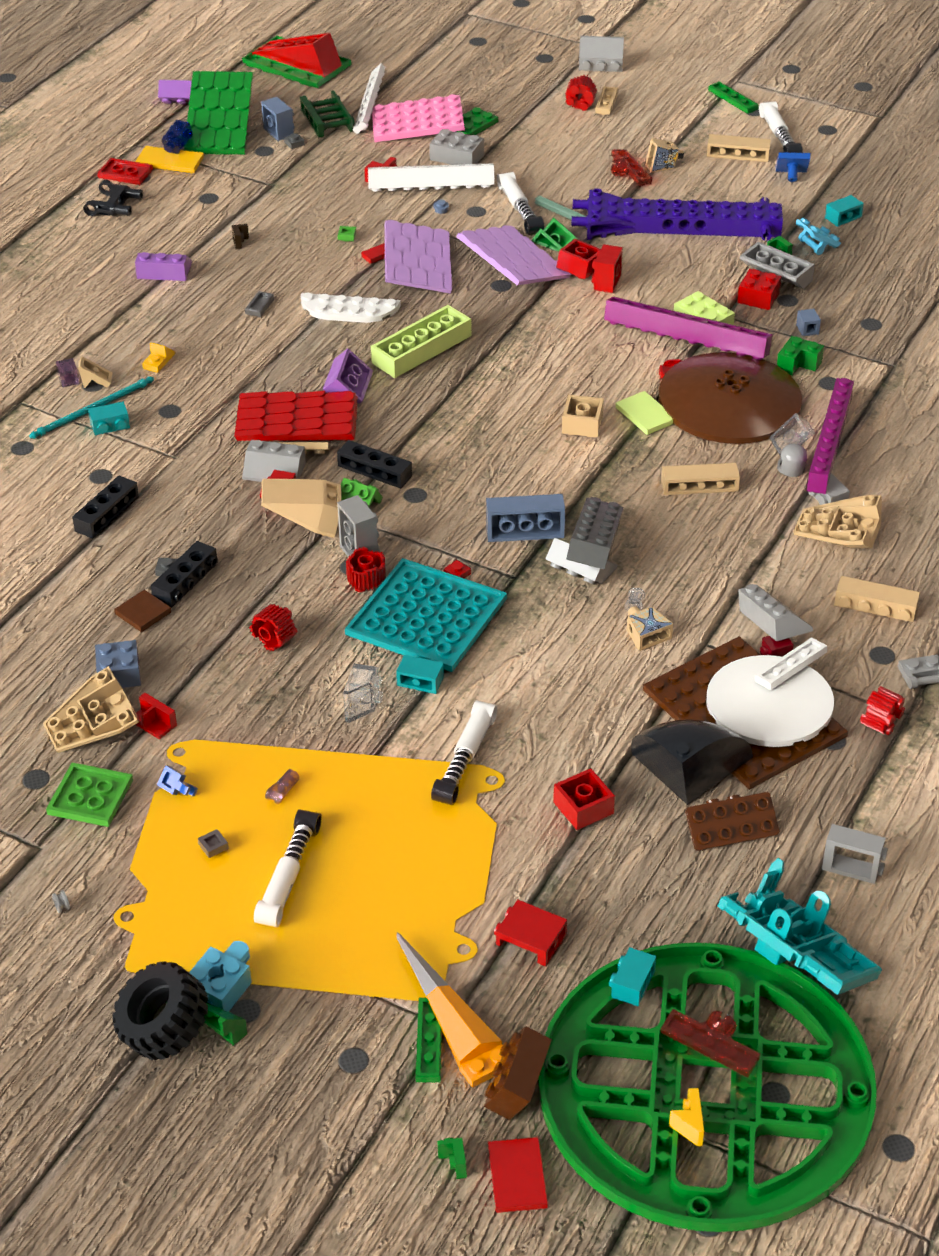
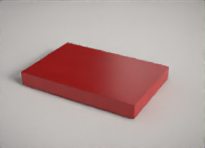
(125, 171)
(517, 1175)

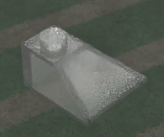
(793, 431)

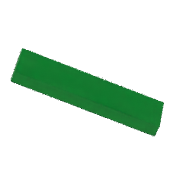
(733, 97)
(428, 1044)

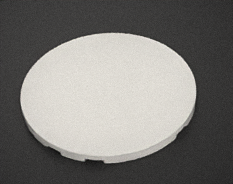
(769, 717)

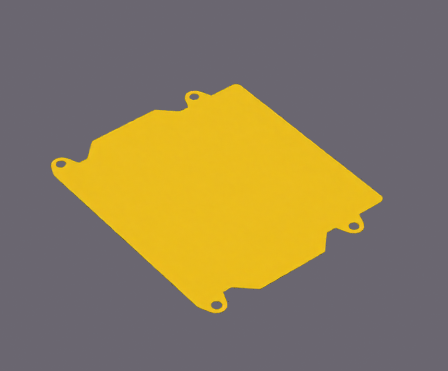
(373, 870)

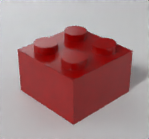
(577, 258)
(607, 268)
(759, 289)
(584, 799)

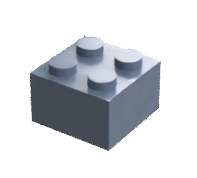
(277, 118)
(122, 660)

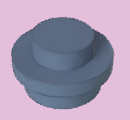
(441, 206)

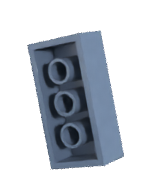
(525, 517)

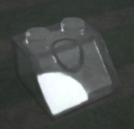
(362, 692)

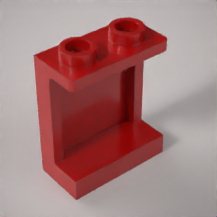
(532, 930)

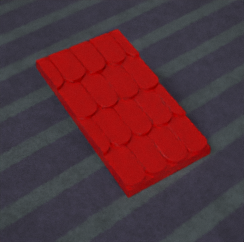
(296, 416)

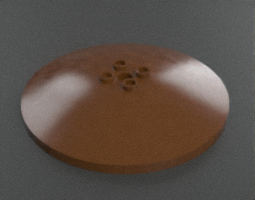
(746, 412)

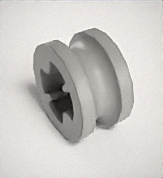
(61, 901)

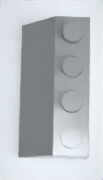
(780, 263)
(770, 613)

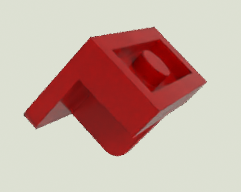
(155, 716)

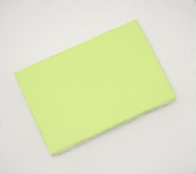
(644, 412)

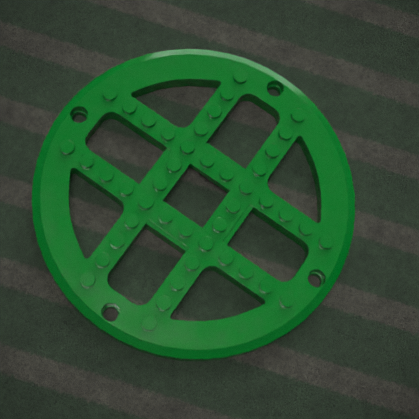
(659, 1194)

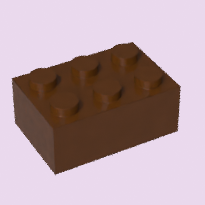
(517, 1072)

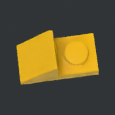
(158, 358)
(689, 1120)

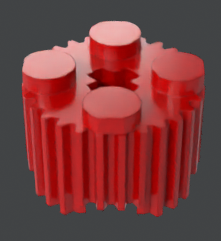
(581, 92)
(365, 569)
(273, 626)
(883, 710)

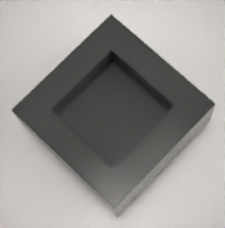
(294, 141)
(163, 564)
(213, 843)

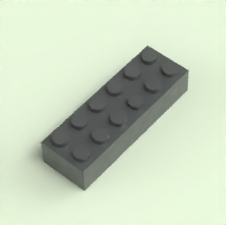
(595, 533)

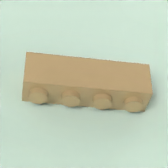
(738, 148)
(700, 478)
(877, 598)

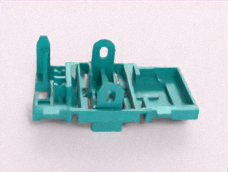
(802, 934)

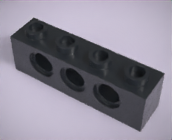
(374, 464)
(105, 506)
(184, 573)

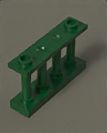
(317, 121)

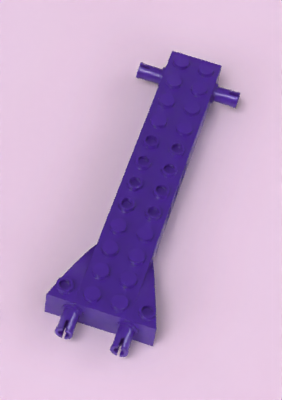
(725, 218)

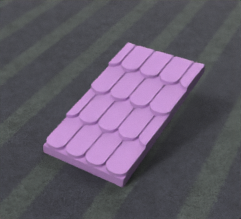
(513, 254)
(417, 256)

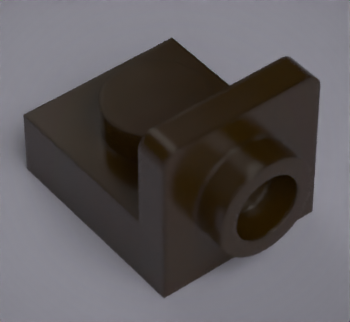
(239, 233)

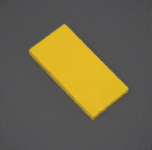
(160, 159)

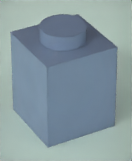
(808, 322)

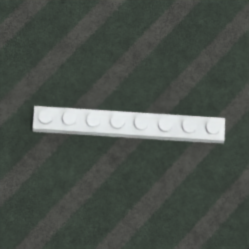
(369, 99)

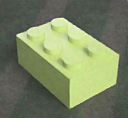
(705, 307)

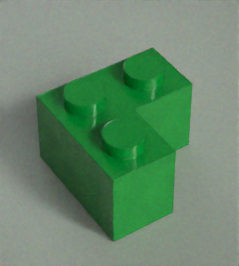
(800, 353)

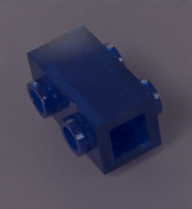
(177, 136)

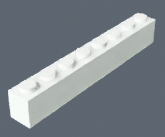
(431, 176)

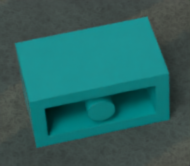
(844, 210)
(109, 418)
(420, 674)
(633, 976)

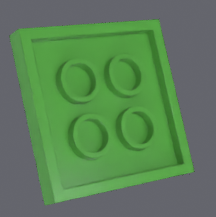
(89, 794)

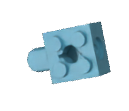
(228, 973)

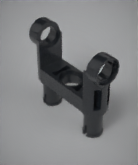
(114, 205)

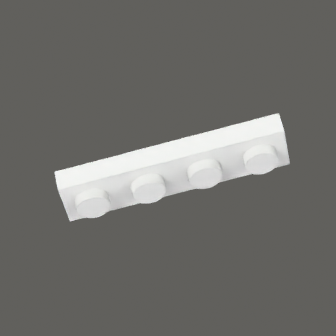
(790, 663)

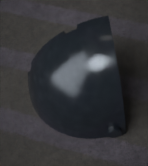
(690, 755)

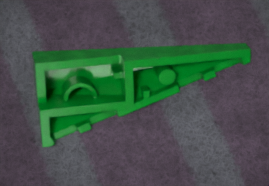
(554, 236)
(226, 1024)

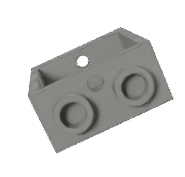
(859, 842)

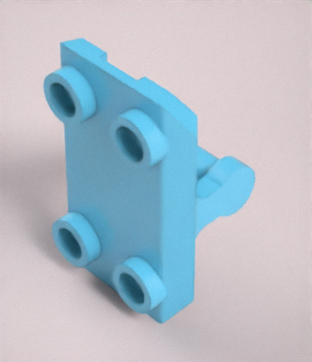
(822, 235)

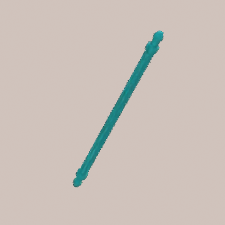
(43, 430)

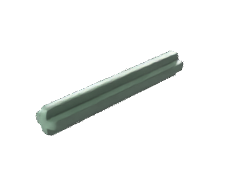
(556, 208)

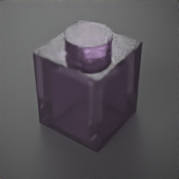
(67, 372)

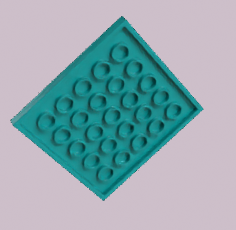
(426, 614)

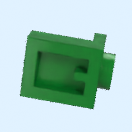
(781, 244)
(454, 1150)

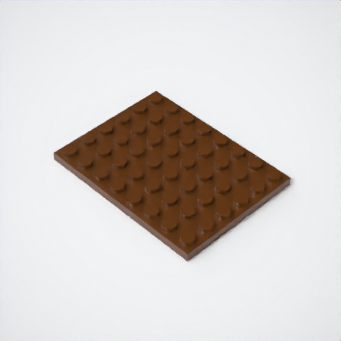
(684, 697)

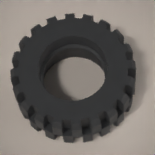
(175, 1024)

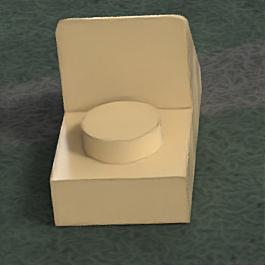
(91, 371)

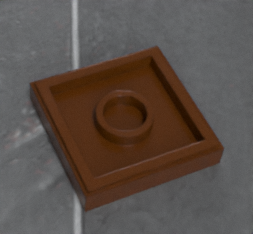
(142, 610)

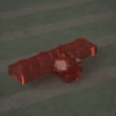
(628, 165)
(712, 1039)

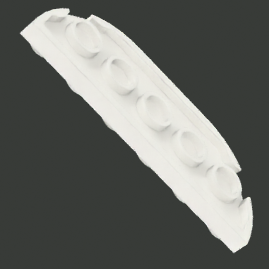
(348, 308)

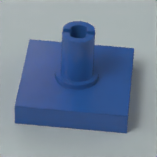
(792, 164)

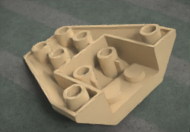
(304, 502)
(844, 522)
(91, 713)

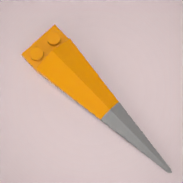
(469, 1038)

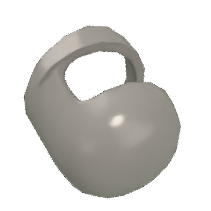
(793, 460)

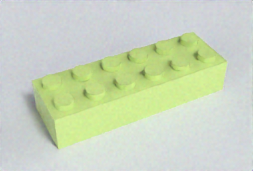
(421, 341)

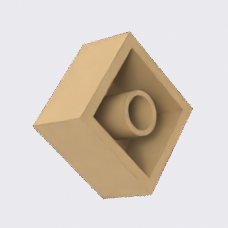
(582, 415)

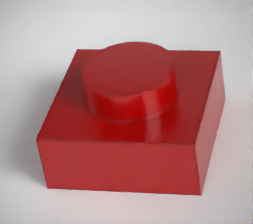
(458, 569)

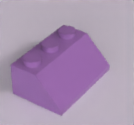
(174, 91)
(162, 266)
(348, 374)

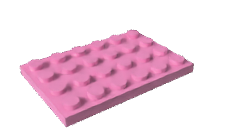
(417, 118)

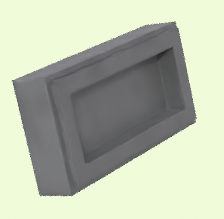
(259, 304)

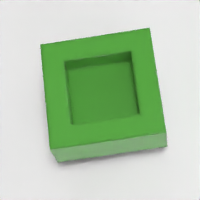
(346, 233)

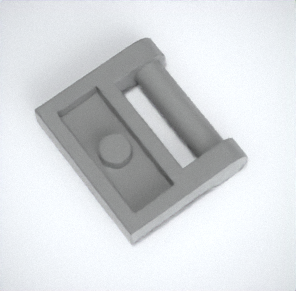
(920, 670)

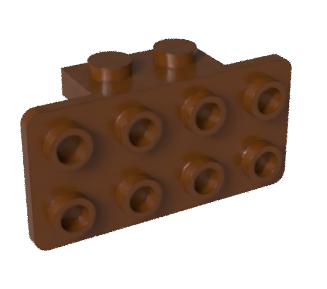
(732, 820)

